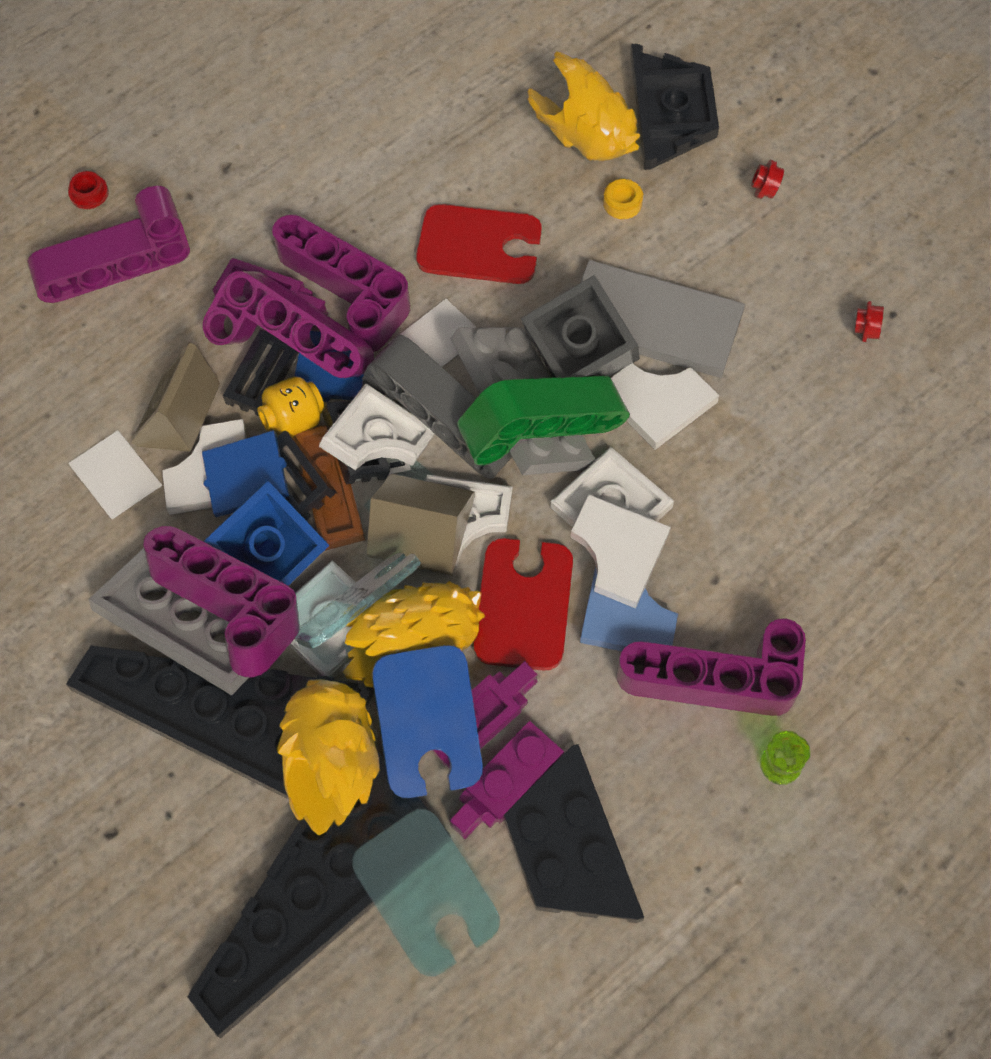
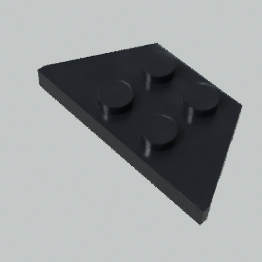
(672, 105)
(569, 845)

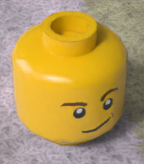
(291, 406)

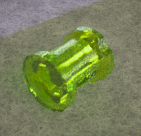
(776, 768)

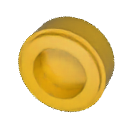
(623, 199)

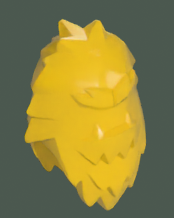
(592, 117)
(412, 621)
(327, 753)

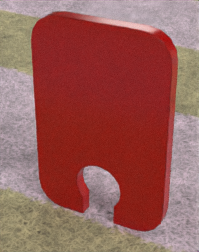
(471, 243)
(523, 614)

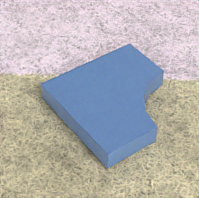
(616, 625)

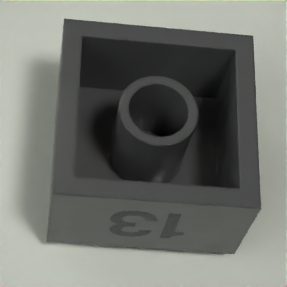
(581, 333)

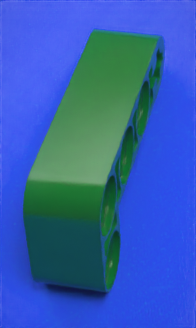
(539, 410)

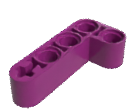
(304, 250)
(113, 253)
(293, 331)
(258, 607)
(709, 666)

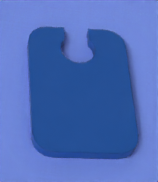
(425, 707)

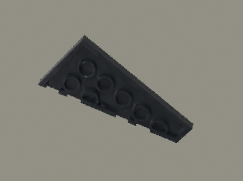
(187, 709)
(296, 911)

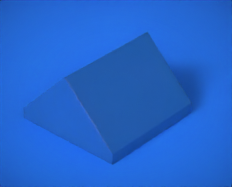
(269, 536)

